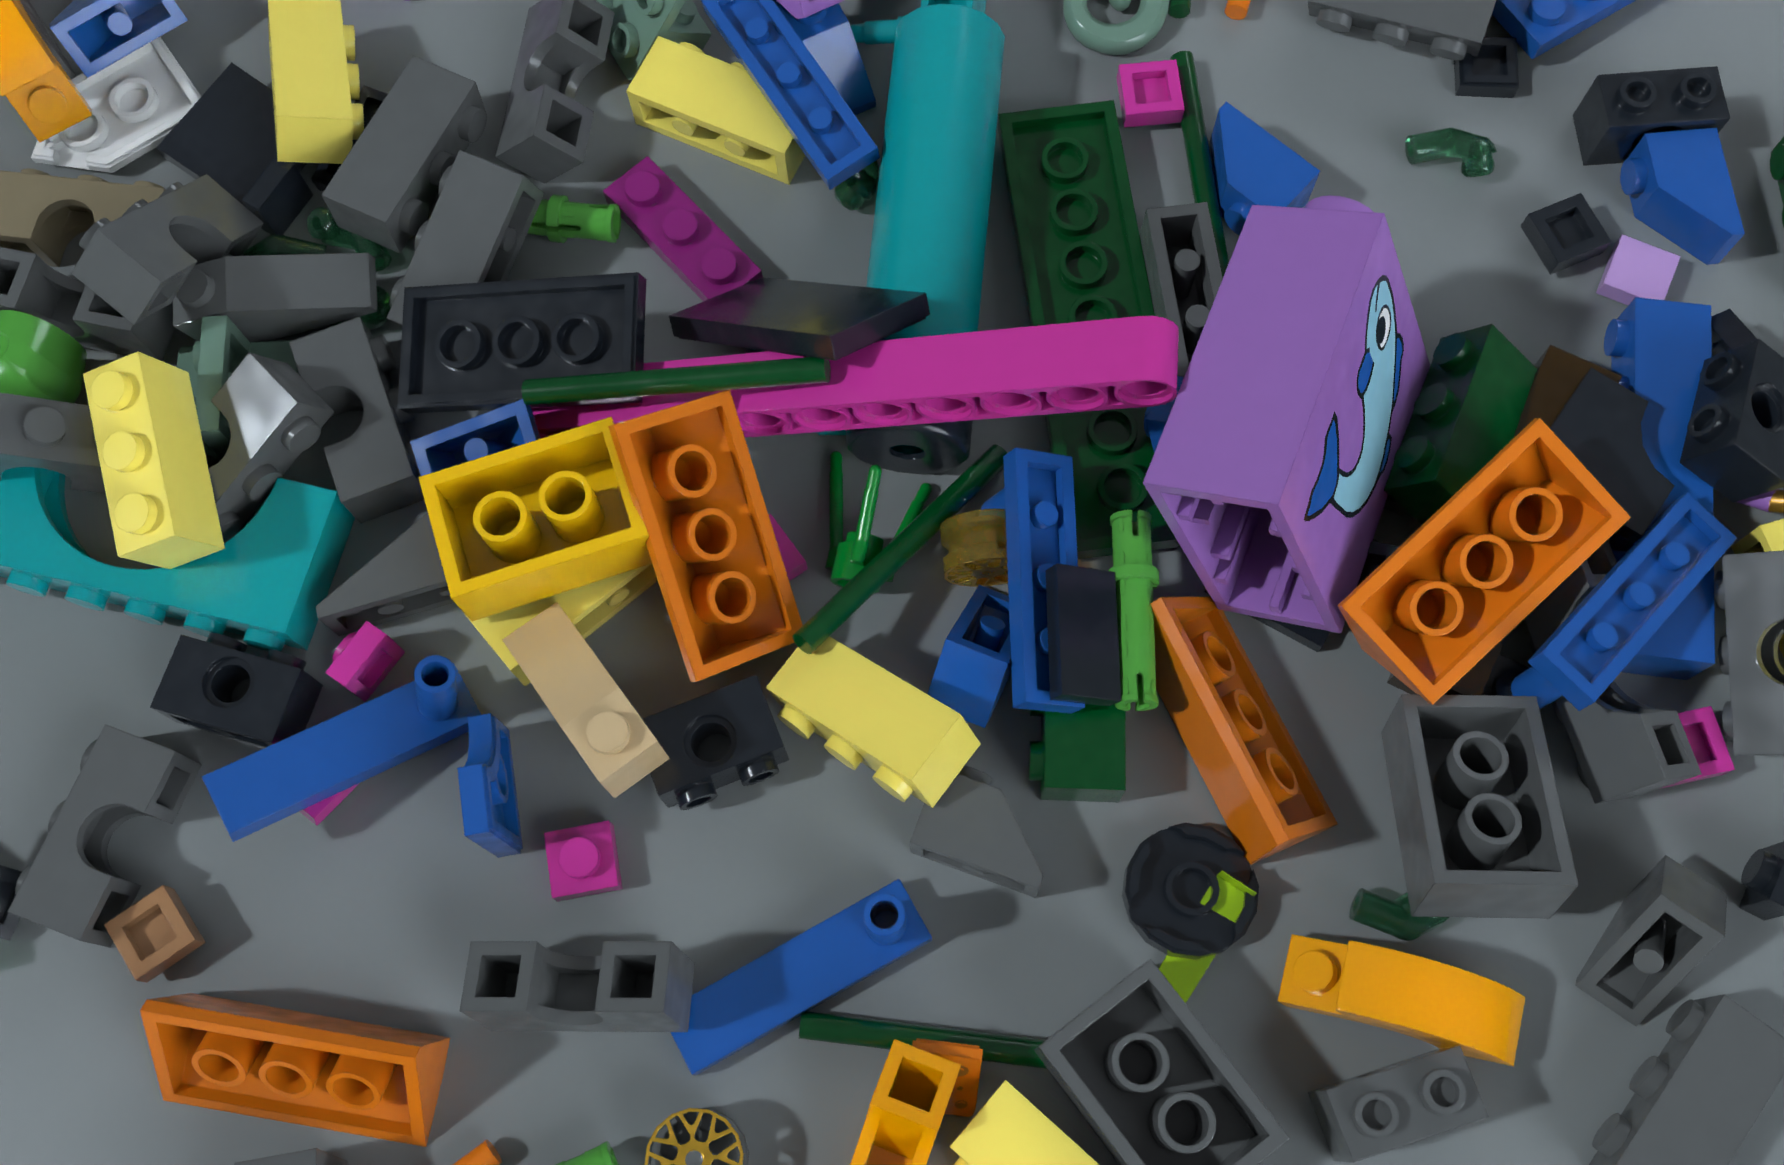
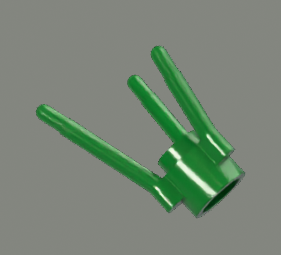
(860, 546)

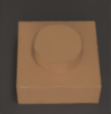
(154, 933)

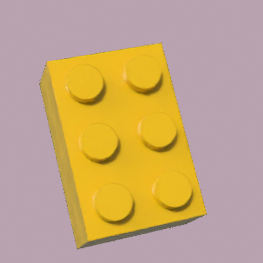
(534, 521)

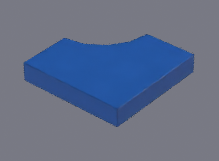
(490, 788)

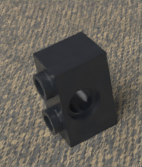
(1628, 105)
(1738, 422)
(201, 684)
(732, 711)

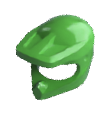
(39, 359)

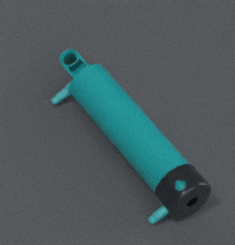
(933, 197)

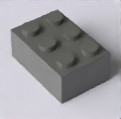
(1477, 808)
(1158, 1080)

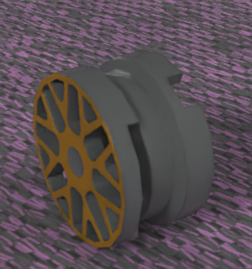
(697, 1139)

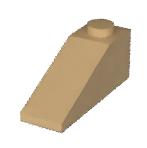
(585, 700)

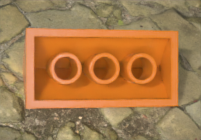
(708, 533)
(1482, 562)
(1234, 730)
(296, 1066)

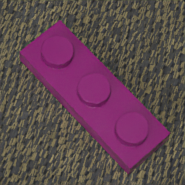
(680, 231)

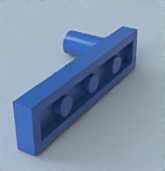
(795, 87)
(1038, 535)
(1626, 607)
(343, 750)
(800, 975)

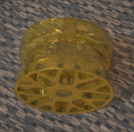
(975, 548)

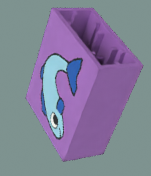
(1292, 413)

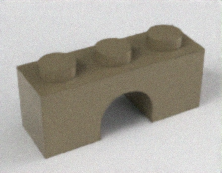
(48, 211)

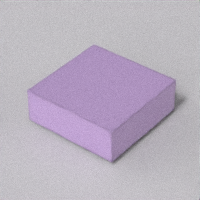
(1637, 271)

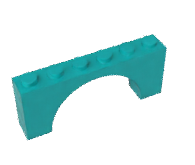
(254, 587)

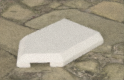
(132, 112)

